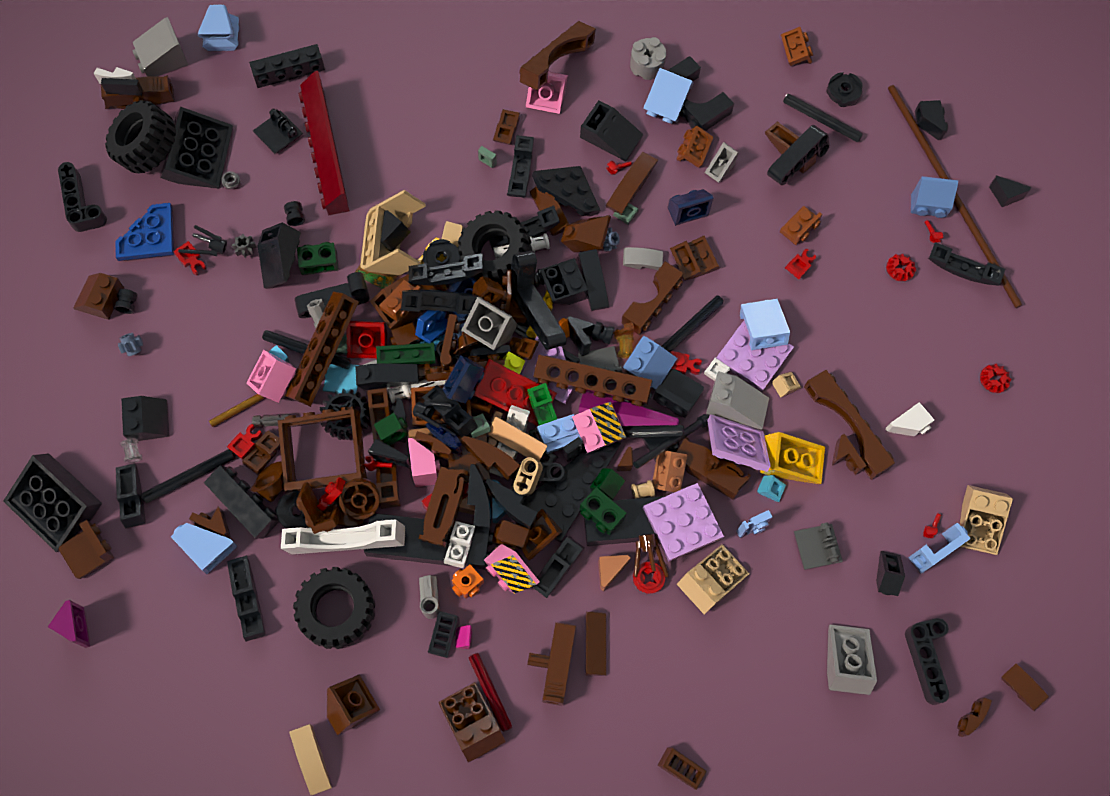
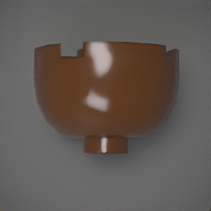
(359, 498)

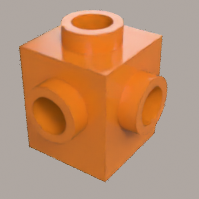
(469, 575)

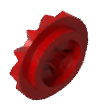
(898, 273)
(993, 385)
(650, 587)

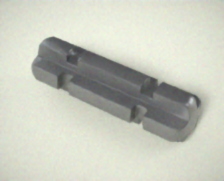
(267, 420)

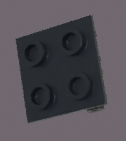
(277, 131)

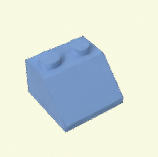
(933, 197)
(650, 362)

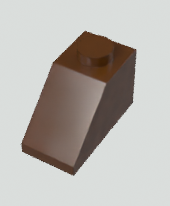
(488, 290)

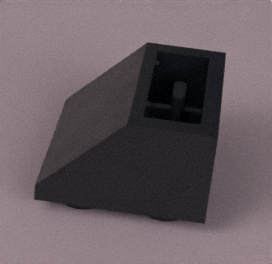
(565, 282)

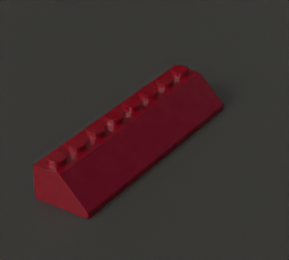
(324, 146)

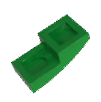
(541, 404)

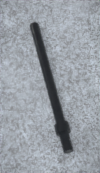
(701, 422)

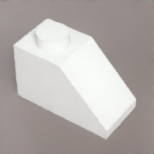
(912, 422)

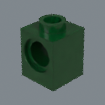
(391, 429)
(608, 482)

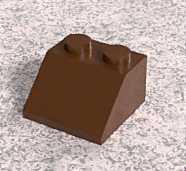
(99, 295)

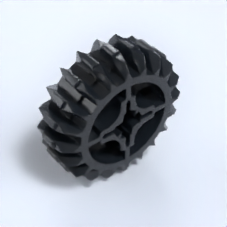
(352, 400)

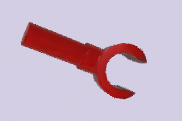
(613, 168)
(934, 236)
(372, 464)
(931, 531)

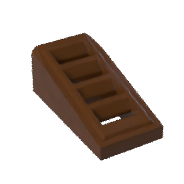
(664, 764)

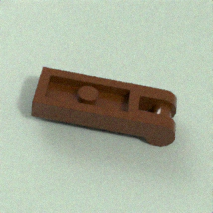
(449, 343)

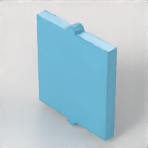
(340, 378)

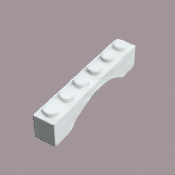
(375, 535)

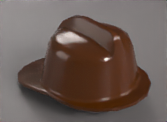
(466, 344)
(269, 482)

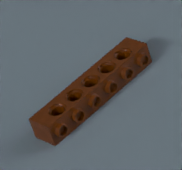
(321, 348)
(547, 364)

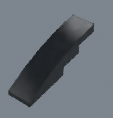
(246, 598)

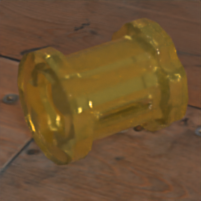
(625, 346)

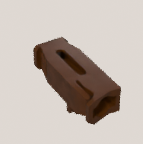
(155, 90)
(711, 470)
(444, 506)
(556, 663)

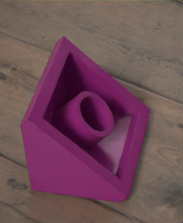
(71, 623)

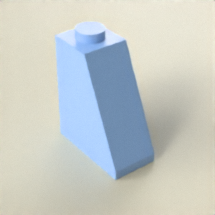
(203, 546)

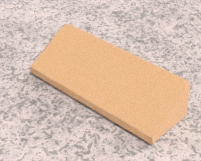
(517, 439)

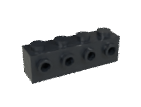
(287, 66)
(241, 501)

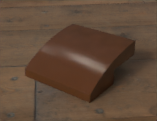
(694, 258)

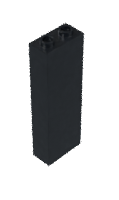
(630, 528)
(424, 552)

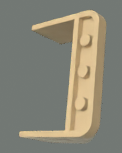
(375, 255)

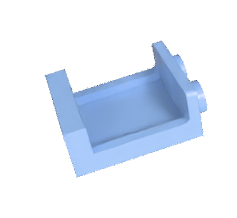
(667, 95)
(765, 324)
(925, 558)

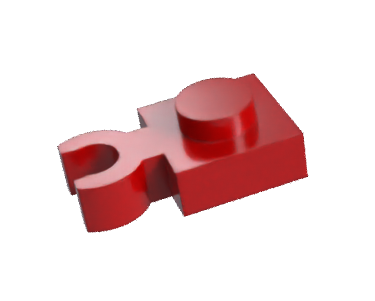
(189, 259)
(800, 264)
(683, 363)
(243, 444)
(332, 491)

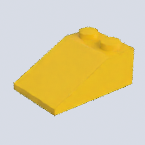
(794, 458)

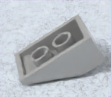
(737, 401)
(850, 660)

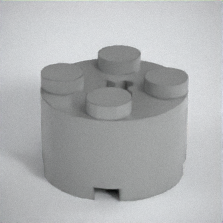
(647, 58)

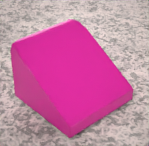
(463, 637)

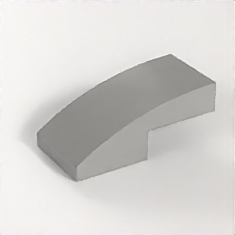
(642, 257)

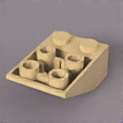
(984, 518)
(712, 579)

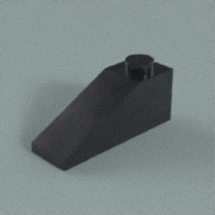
(386, 375)

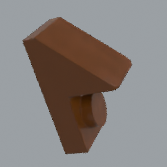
(846, 451)
(216, 524)
(511, 535)

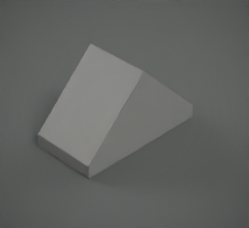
(722, 162)

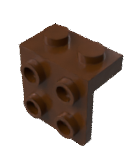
(509, 305)
(314, 517)
(86, 550)

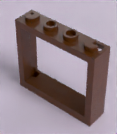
(310, 418)

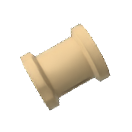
(643, 490)

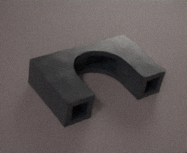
(701, 114)

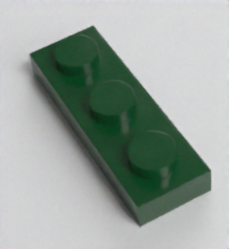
(406, 354)

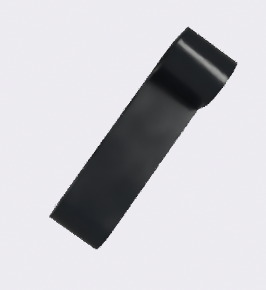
(811, 142)
(69, 180)
(355, 288)
(931, 662)

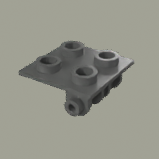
(601, 358)
(818, 546)

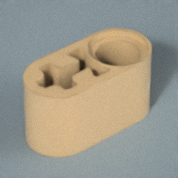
(523, 470)

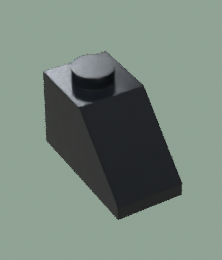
(890, 573)

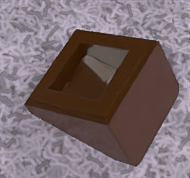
(627, 461)

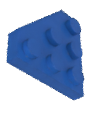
(149, 235)

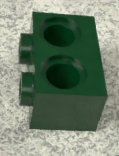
(317, 263)
(606, 507)

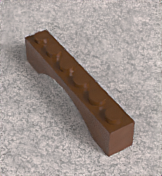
(575, 39)
(826, 391)
(385, 477)

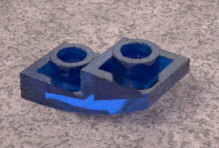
(452, 443)

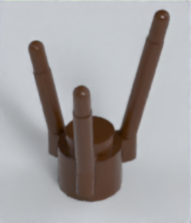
(647, 543)

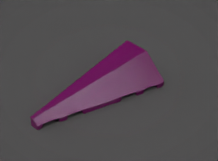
(627, 413)

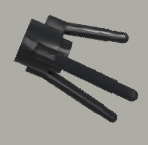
(216, 243)
(425, 412)

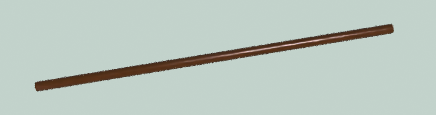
(958, 202)

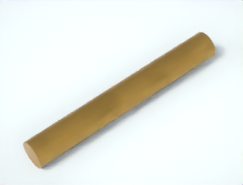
(235, 410)

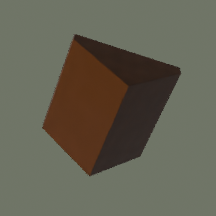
(541, 535)

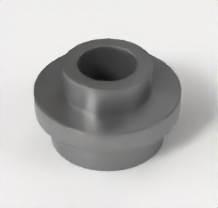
(230, 176)

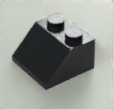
(145, 418)

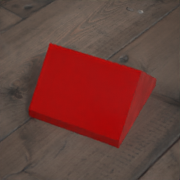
(364, 337)

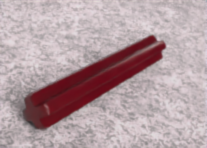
(490, 692)

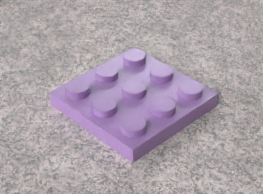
(756, 365)
(738, 443)
(683, 522)

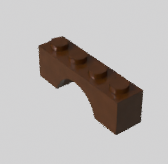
(641, 314)

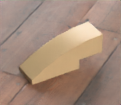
(310, 759)

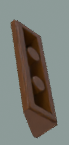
(545, 201)
(595, 644)

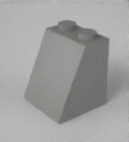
(159, 50)
(489, 324)

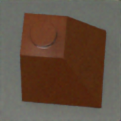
(586, 234)
(349, 704)

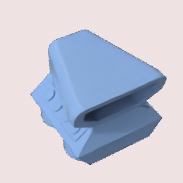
(219, 29)

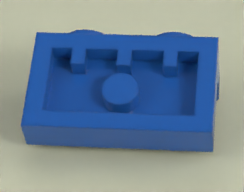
(431, 325)

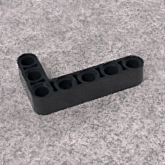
(531, 303)

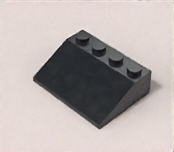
(198, 150)
(51, 500)

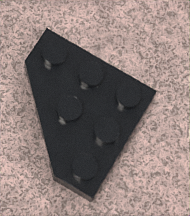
(568, 187)

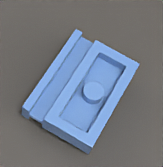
(558, 433)
(755, 524)

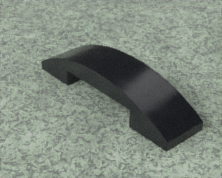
(521, 166)
(535, 226)
(965, 267)
(448, 273)
(437, 301)

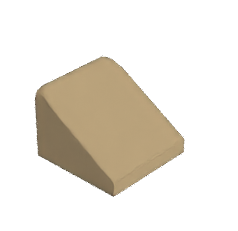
(452, 232)
(785, 384)

